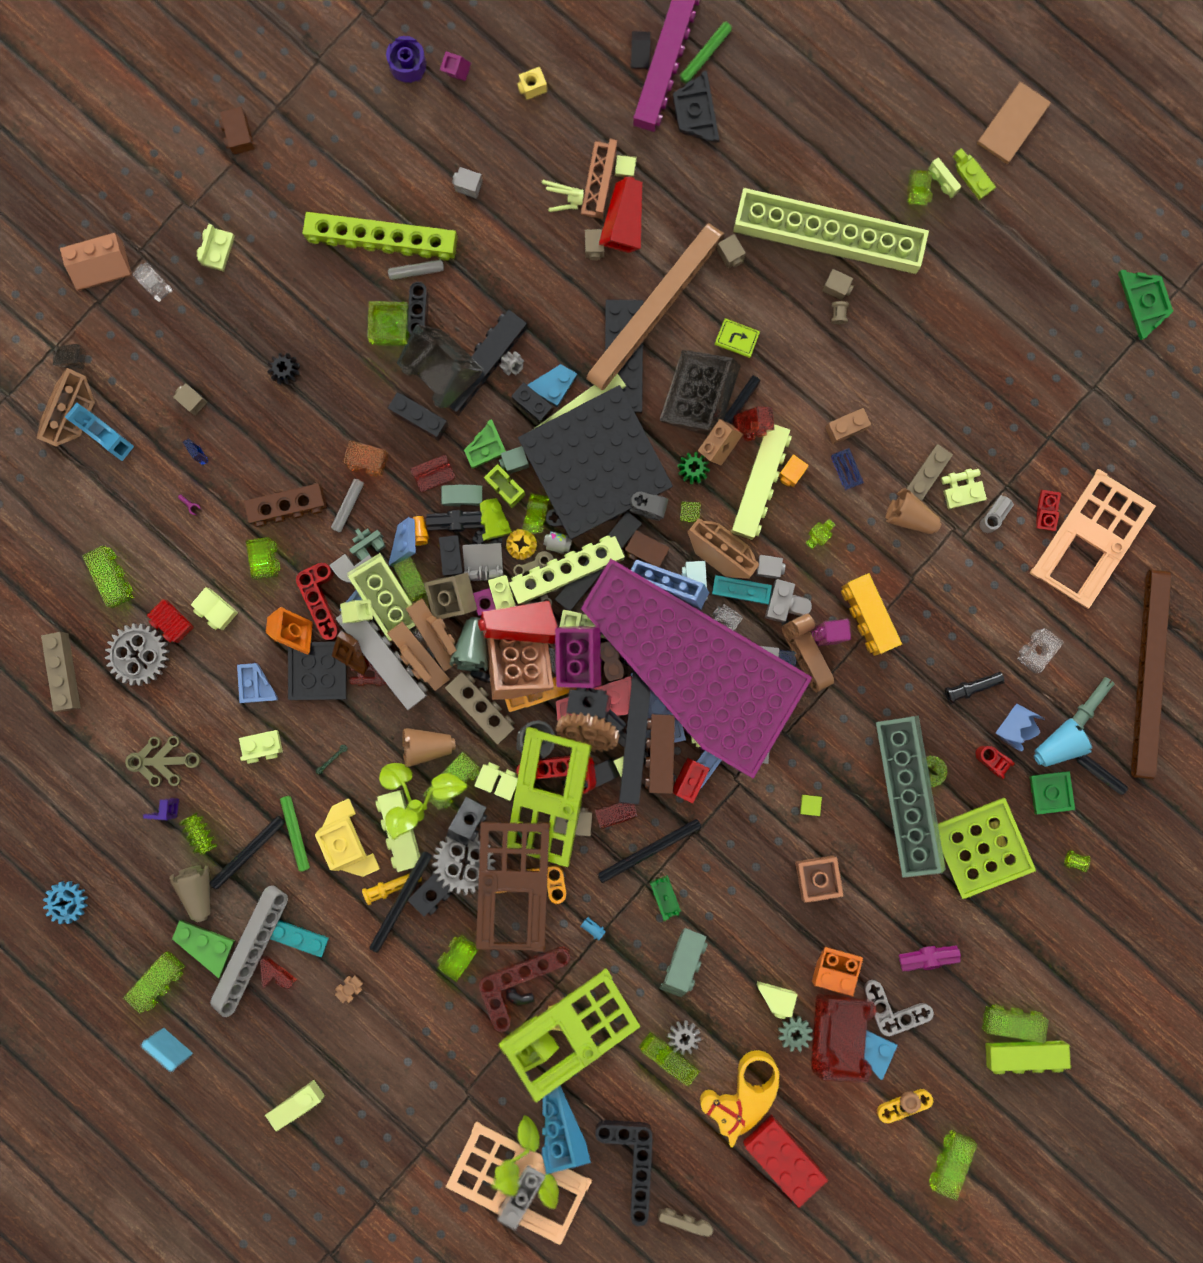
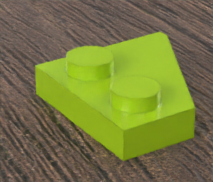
(493, 519)

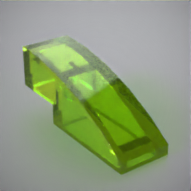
(669, 1060)

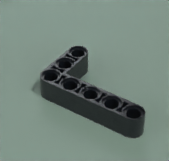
(639, 1163)

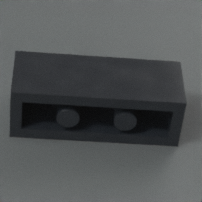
(418, 416)

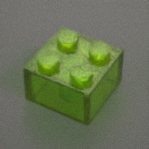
(388, 323)

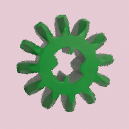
(687, 463)

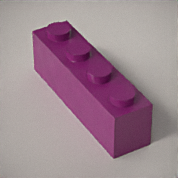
(831, 632)

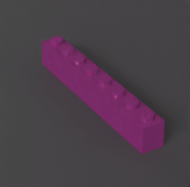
(664, 64)

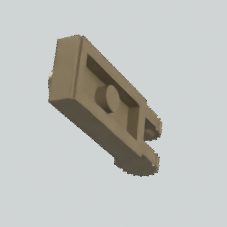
(686, 1222)

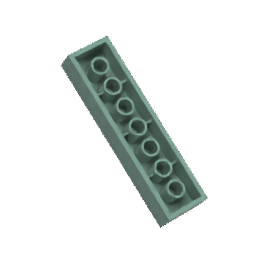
(910, 796)

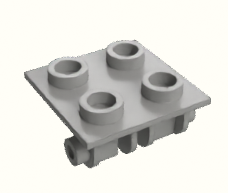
(483, 561)

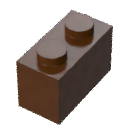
(237, 130)
(646, 549)

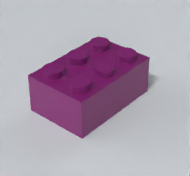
(578, 656)

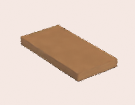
(1013, 122)

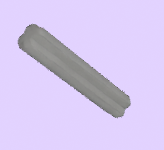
(415, 269)
(347, 505)

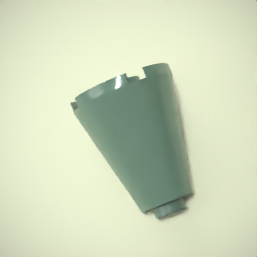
(470, 648)

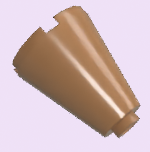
(912, 513)
(425, 746)

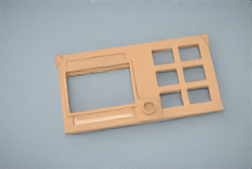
(1094, 534)
(531, 1220)

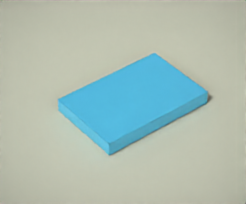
(166, 1049)

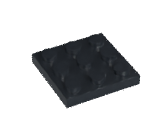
(316, 674)

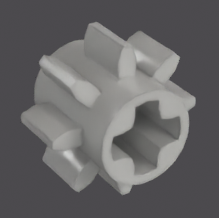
(512, 363)

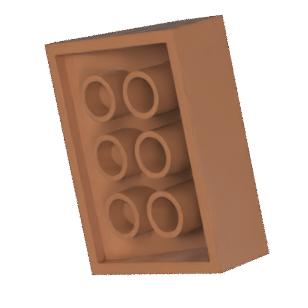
(518, 668)

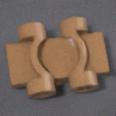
(345, 992)

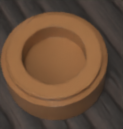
(910, 1102)

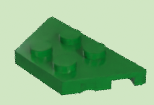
(1146, 300)

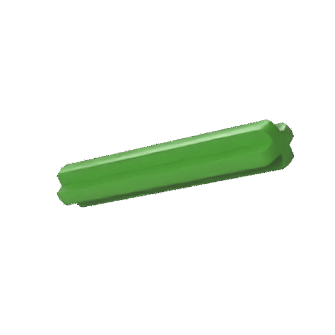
(705, 52)
(294, 833)

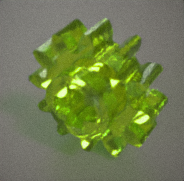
(820, 533)

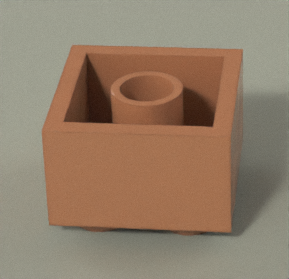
(819, 878)

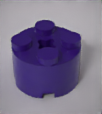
(406, 59)

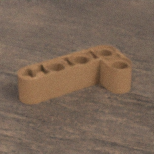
(807, 652)

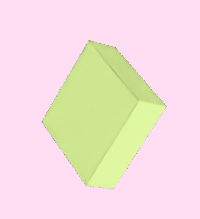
(625, 166)

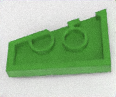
(204, 945)

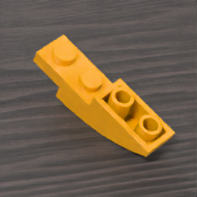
(533, 699)

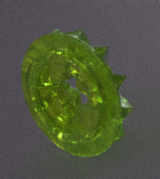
(940, 769)

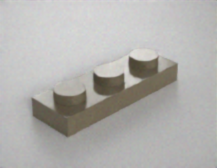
(929, 471)

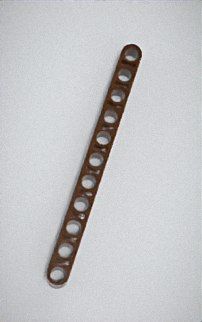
(1151, 674)

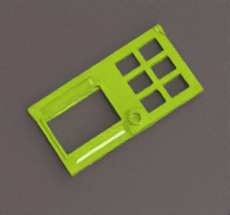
(547, 802)
(579, 1038)

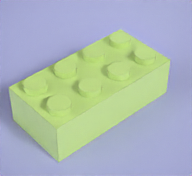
(388, 599)

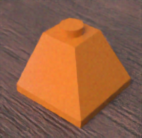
(290, 629)

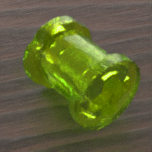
(1077, 861)

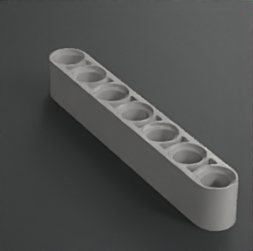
(249, 951)

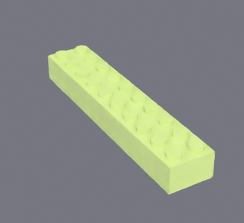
(831, 231)

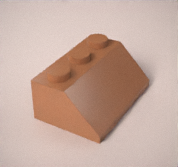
(96, 261)

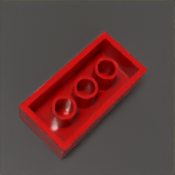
(785, 1161)

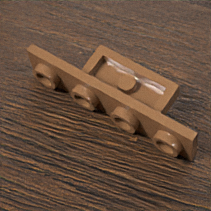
(433, 633)
(415, 654)

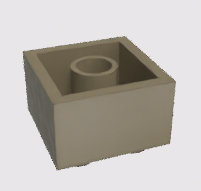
(450, 596)

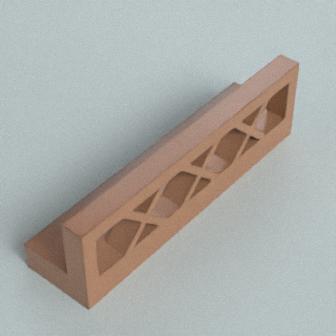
(606, 178)

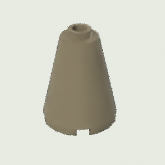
(194, 891)

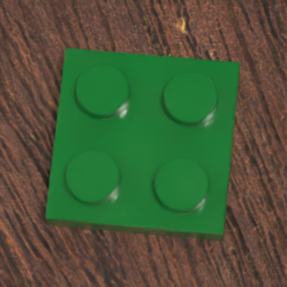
(1052, 792)

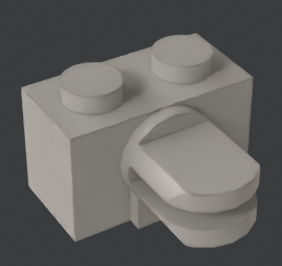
(784, 602)

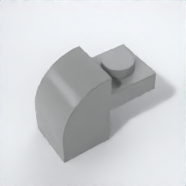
(344, 565)

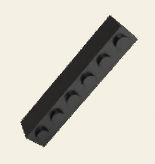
(489, 354)

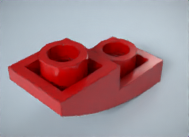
(1048, 510)

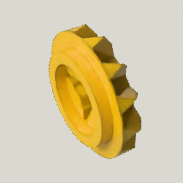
(525, 552)

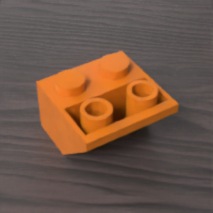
(837, 971)

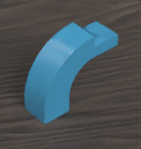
(99, 431)

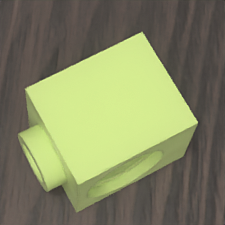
(356, 611)

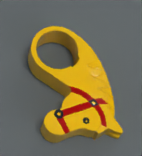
(744, 1109)

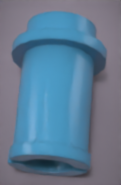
(592, 928)

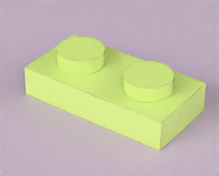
(944, 177)

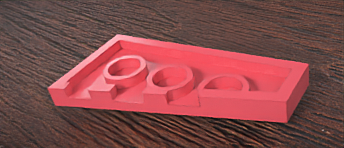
(619, 694)

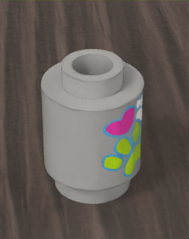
(557, 542)

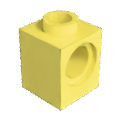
(536, 76)

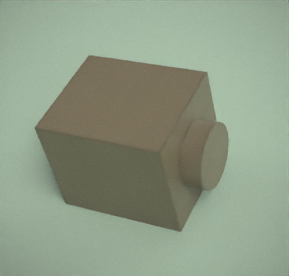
(592, 248)
(731, 251)
(838, 285)
(189, 399)

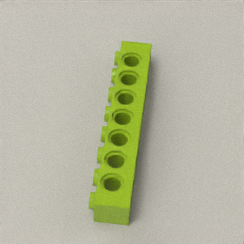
(315, 222)

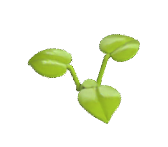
(402, 821)
(507, 1174)

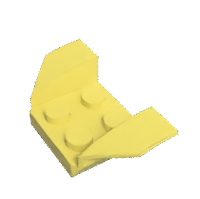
(341, 843)

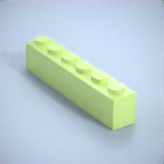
(760, 482)

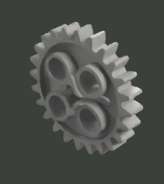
(124, 665)
(446, 858)

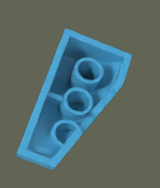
(563, 1138)

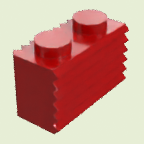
(169, 621)

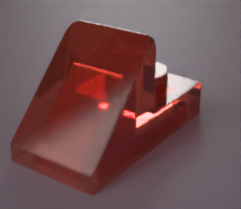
(271, 970)

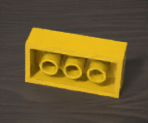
(871, 615)

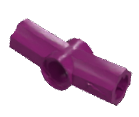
(929, 958)

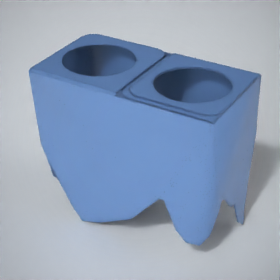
(1018, 727)

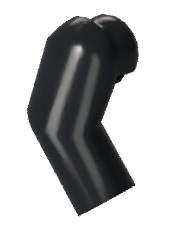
(517, 999)

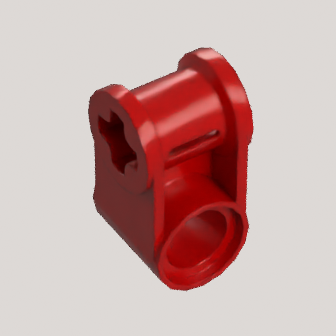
(996, 762)

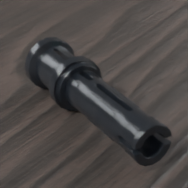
(965, 689)

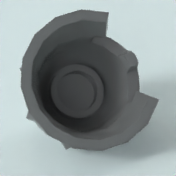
(546, 747)

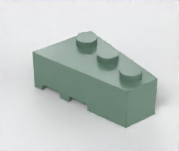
(684, 963)

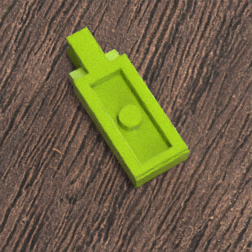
(973, 174)

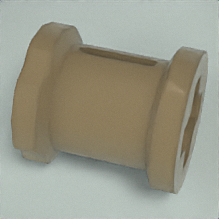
(839, 312)

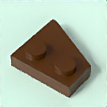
(349, 652)

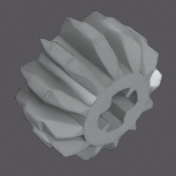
(691, 1039)

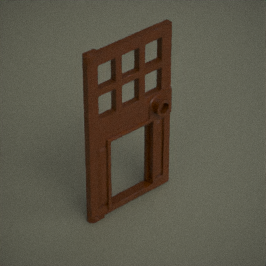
(512, 881)

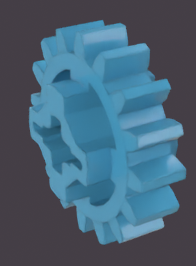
(63, 894)

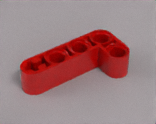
(321, 603)
(556, 770)

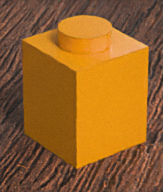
(792, 471)

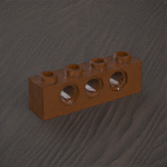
(256, 506)

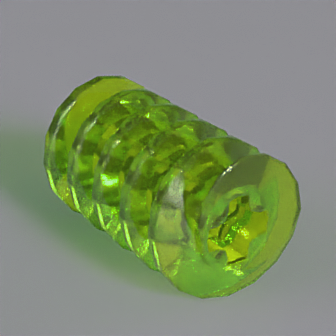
(198, 834)

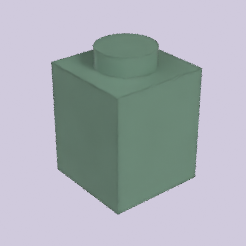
(514, 460)

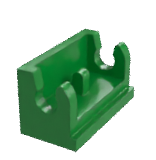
(665, 897)

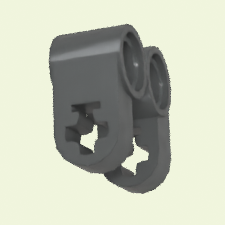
(652, 508)

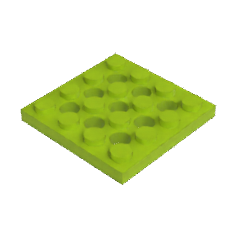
(1015, 845)

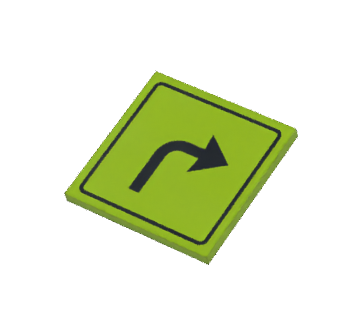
(737, 338)

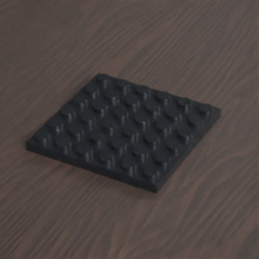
(594, 461)

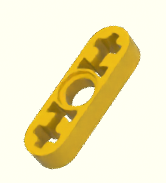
(902, 1114)

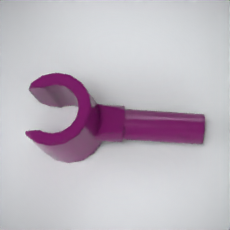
(190, 505)

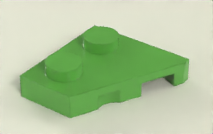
(485, 446)

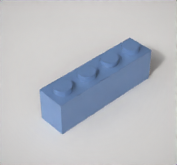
(684, 588)

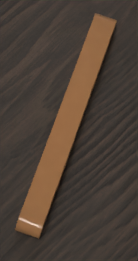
(655, 307)

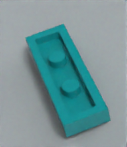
(741, 589)
(300, 938)

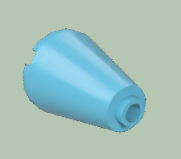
(1063, 745)

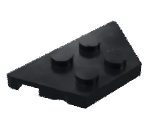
(696, 110)

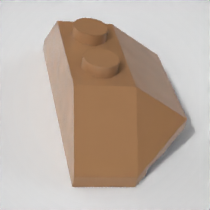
(68, 391)
(722, 549)

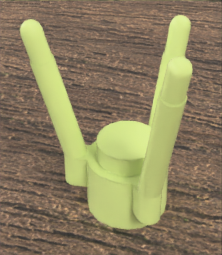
(575, 195)

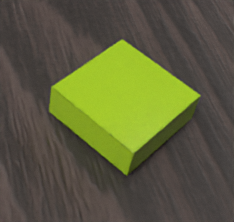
(810, 805)

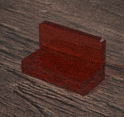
(433, 473)

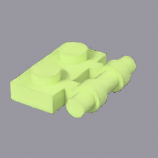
(964, 494)

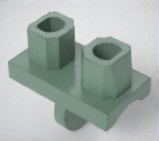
(373, 539)

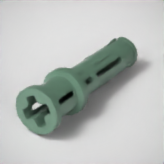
(1087, 710)

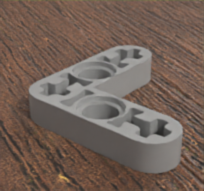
(888, 1016)

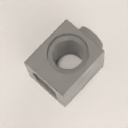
(467, 182)
(770, 567)

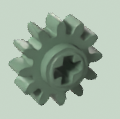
(791, 1027)

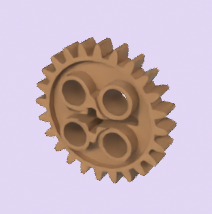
(588, 731)

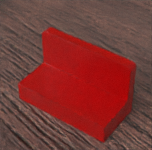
(690, 780)

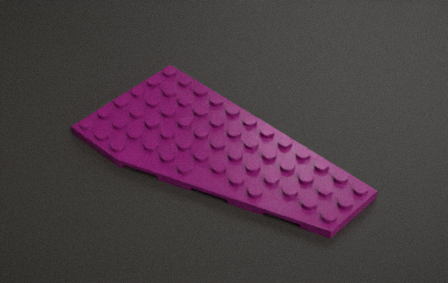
(706, 675)

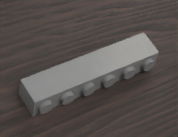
(386, 662)

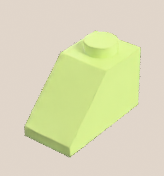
(779, 999)

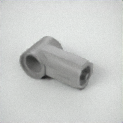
(996, 514)

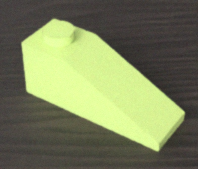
(295, 1105)

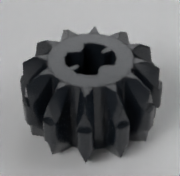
(281, 361)

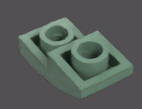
(461, 494)

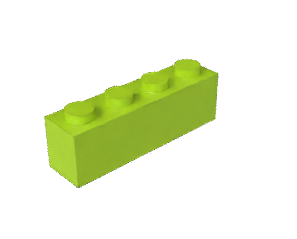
(1027, 1056)

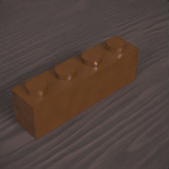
(661, 753)

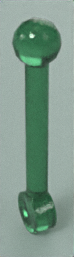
(343, 748)

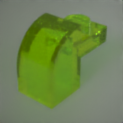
(919, 187)
(536, 513)

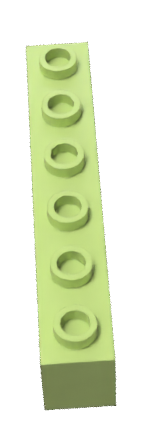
(524, 595)

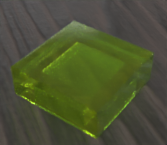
(690, 511)

